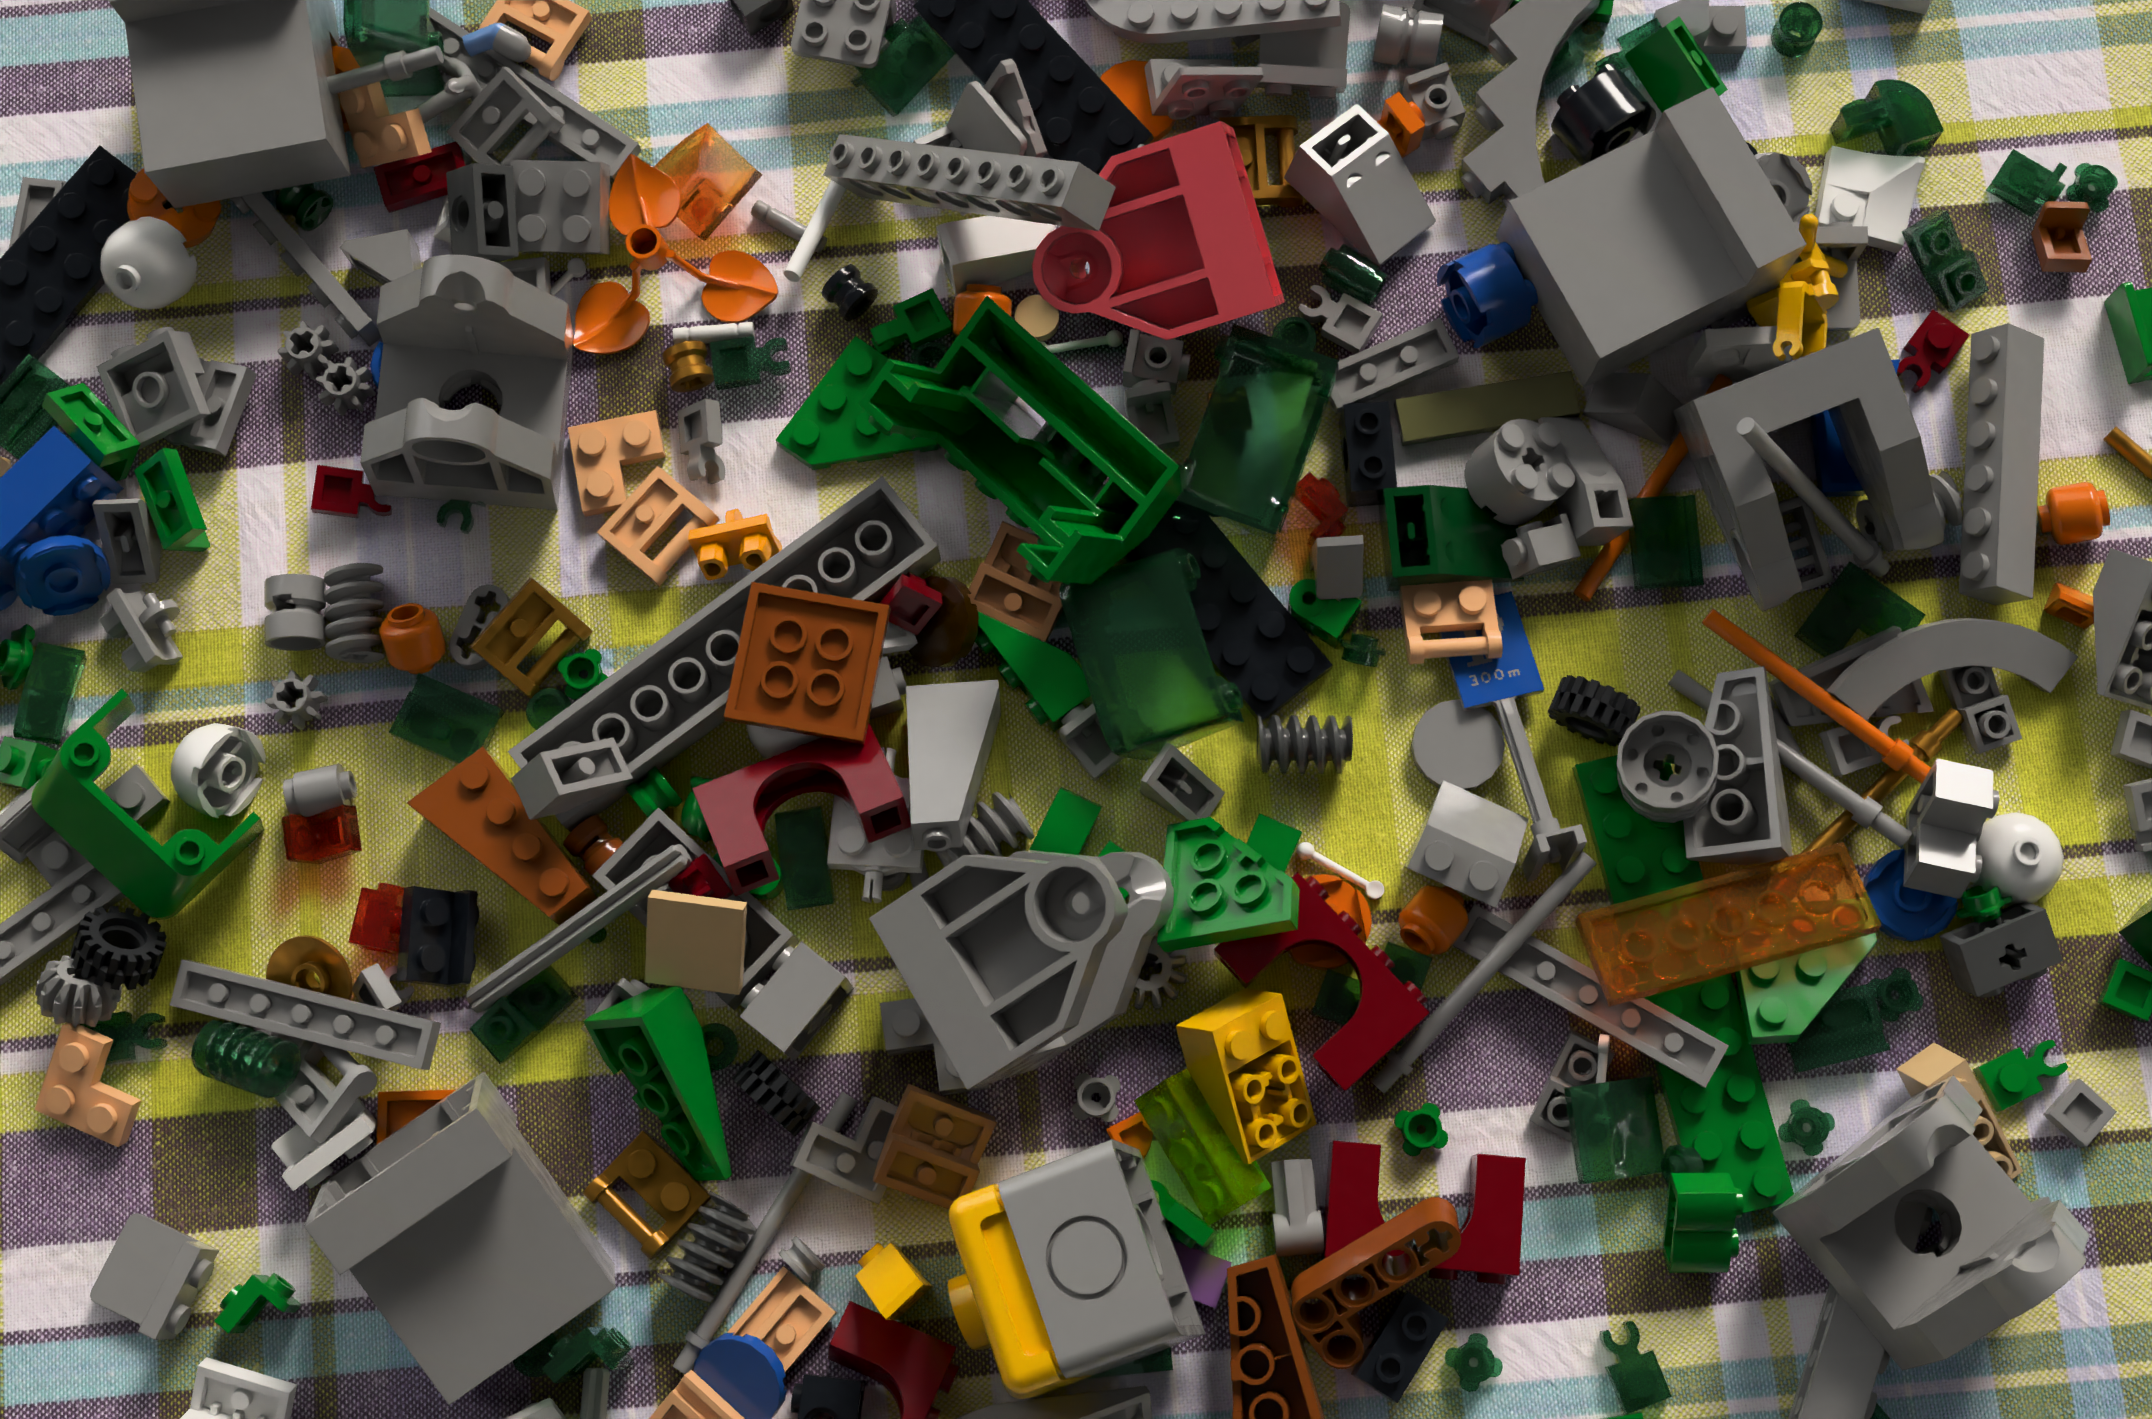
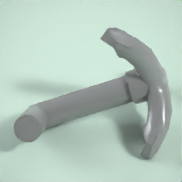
(455, 90)

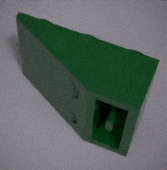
(1440, 537)

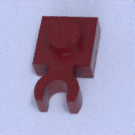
(1931, 347)
(342, 493)

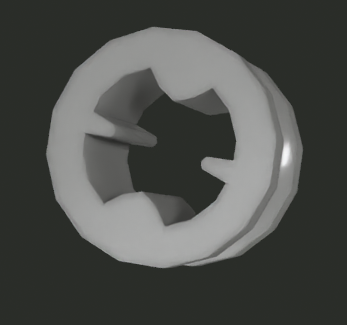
(802, 1259)

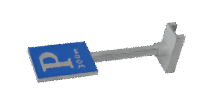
(1499, 683)

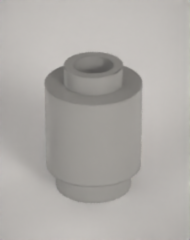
(319, 790)

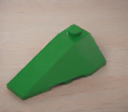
(666, 1060)

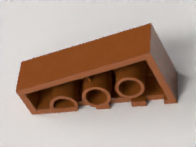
(486, 818)
(1267, 1349)

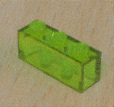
(1200, 1148)

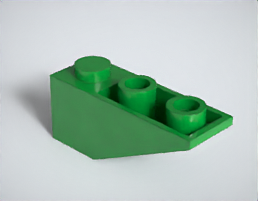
(1042, 671)

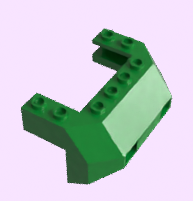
(1042, 474)

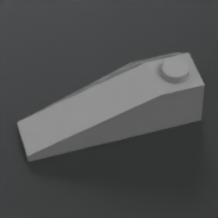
(1748, 809)

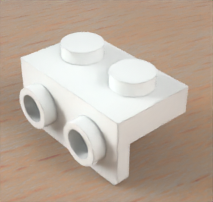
(309, 1160)
(238, 1393)

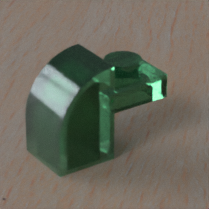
(1896, 112)

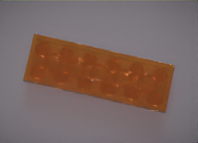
(1727, 923)

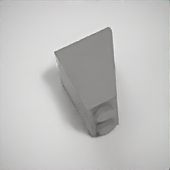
(1468, 844)

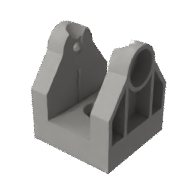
(459, 327)
(1874, 429)
(1024, 952)
(1994, 1246)

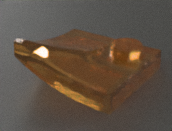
(709, 178)

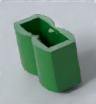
(1701, 1222)

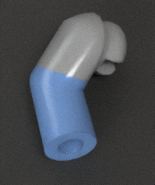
(500, 39)

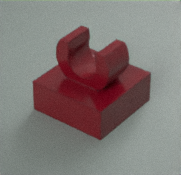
(912, 603)
(701, 880)

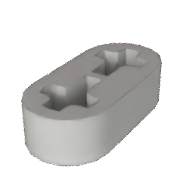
(471, 622)

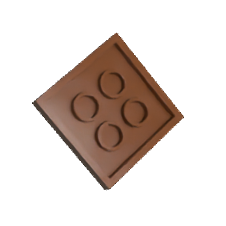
(807, 663)

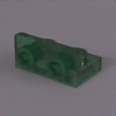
(904, 64)

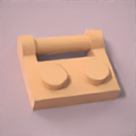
(551, 20)
(647, 516)
(1450, 609)

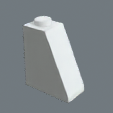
(988, 249)

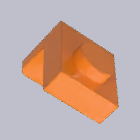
(1403, 123)

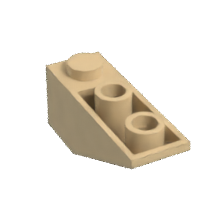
(1938, 1064)

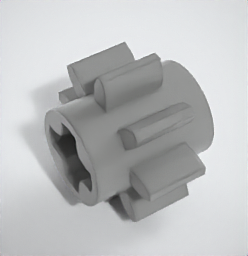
(298, 341)
(339, 376)
(305, 708)

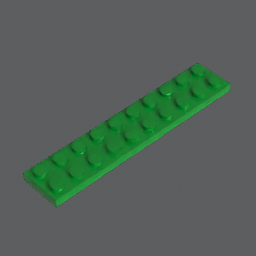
(1731, 1116)

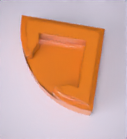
(1133, 1132)

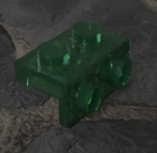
(576, 1353)

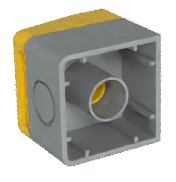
(1069, 1271)

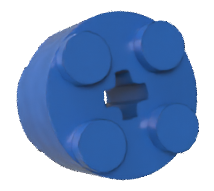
(1486, 294)

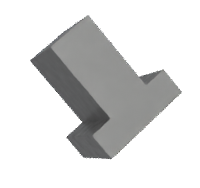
(234, 95)
(1652, 240)
(461, 1239)

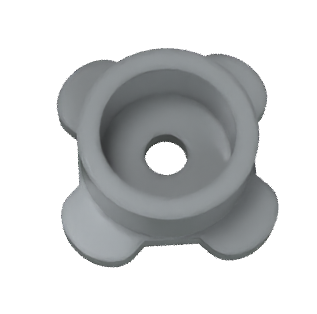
(1086, 1107)

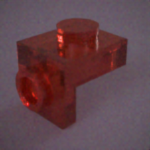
(1324, 504)
(322, 836)

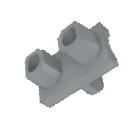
(148, 626)

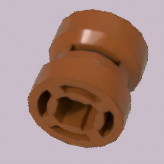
(592, 843)

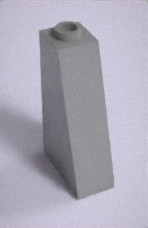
(947, 754)

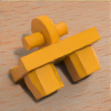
(734, 543)

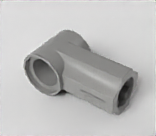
(1296, 1217)

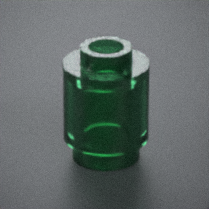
(1352, 274)

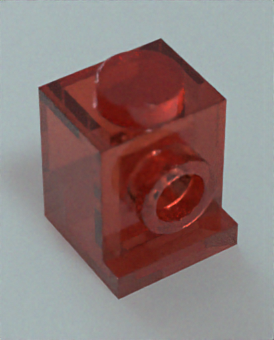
(378, 919)

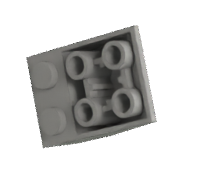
(1361, 185)
(2124, 629)

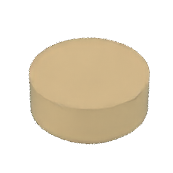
(1037, 317)

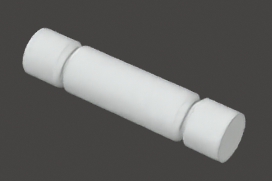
(713, 333)

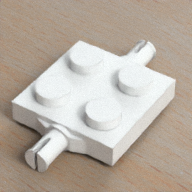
(877, 859)

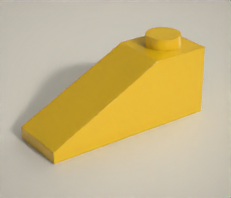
(891, 1280)

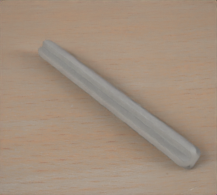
(579, 927)

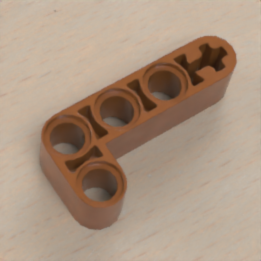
(1426, 1235)

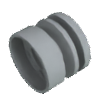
(1661, 740)

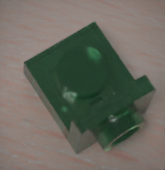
(2026, 183)

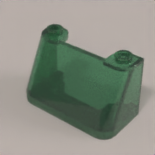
(1256, 431)
(1148, 656)

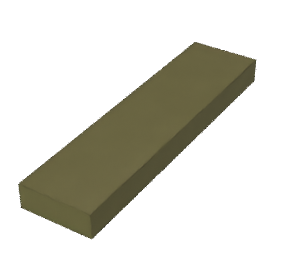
(1484, 407)

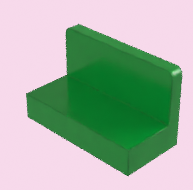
(1673, 66)
(2132, 328)
(93, 428)
(172, 502)

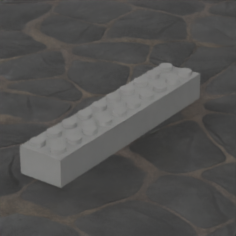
(683, 680)

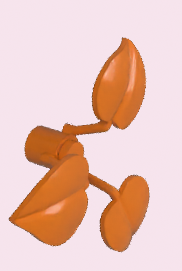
(640, 202)

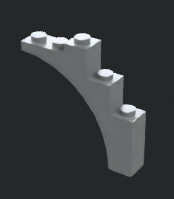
(1528, 41)

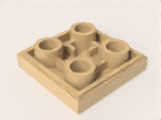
(695, 942)

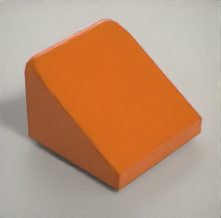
(2070, 605)

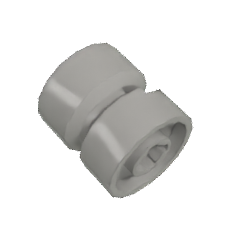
(1408, 37)
(295, 612)

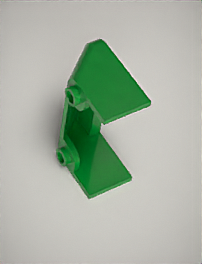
(150, 875)

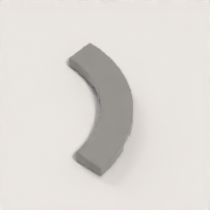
(1945, 646)

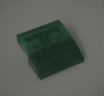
(1614, 1129)

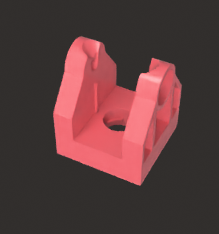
(1175, 243)

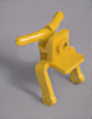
(1801, 298)

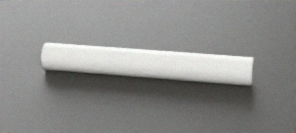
(814, 232)

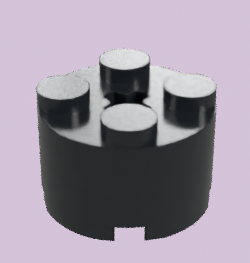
(1601, 115)

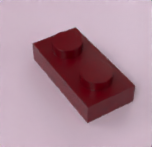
(418, 177)

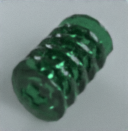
(246, 1058)

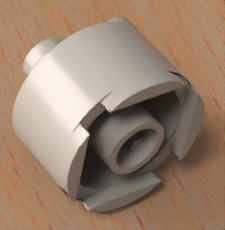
(1519, 471)

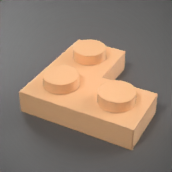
(376, 133)
(603, 449)
(74, 1088)

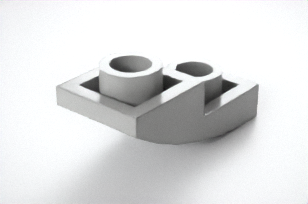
(1986, 713)
(1573, 1067)

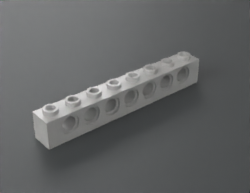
(971, 181)

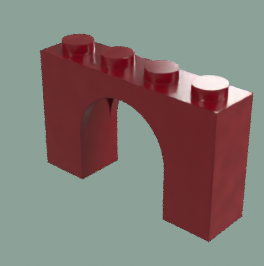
(743, 801)
(1385, 1005)
(1488, 1234)
(898, 1357)

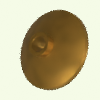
(303, 956)

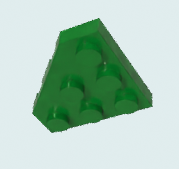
(832, 423)
(1222, 889)
(1790, 992)

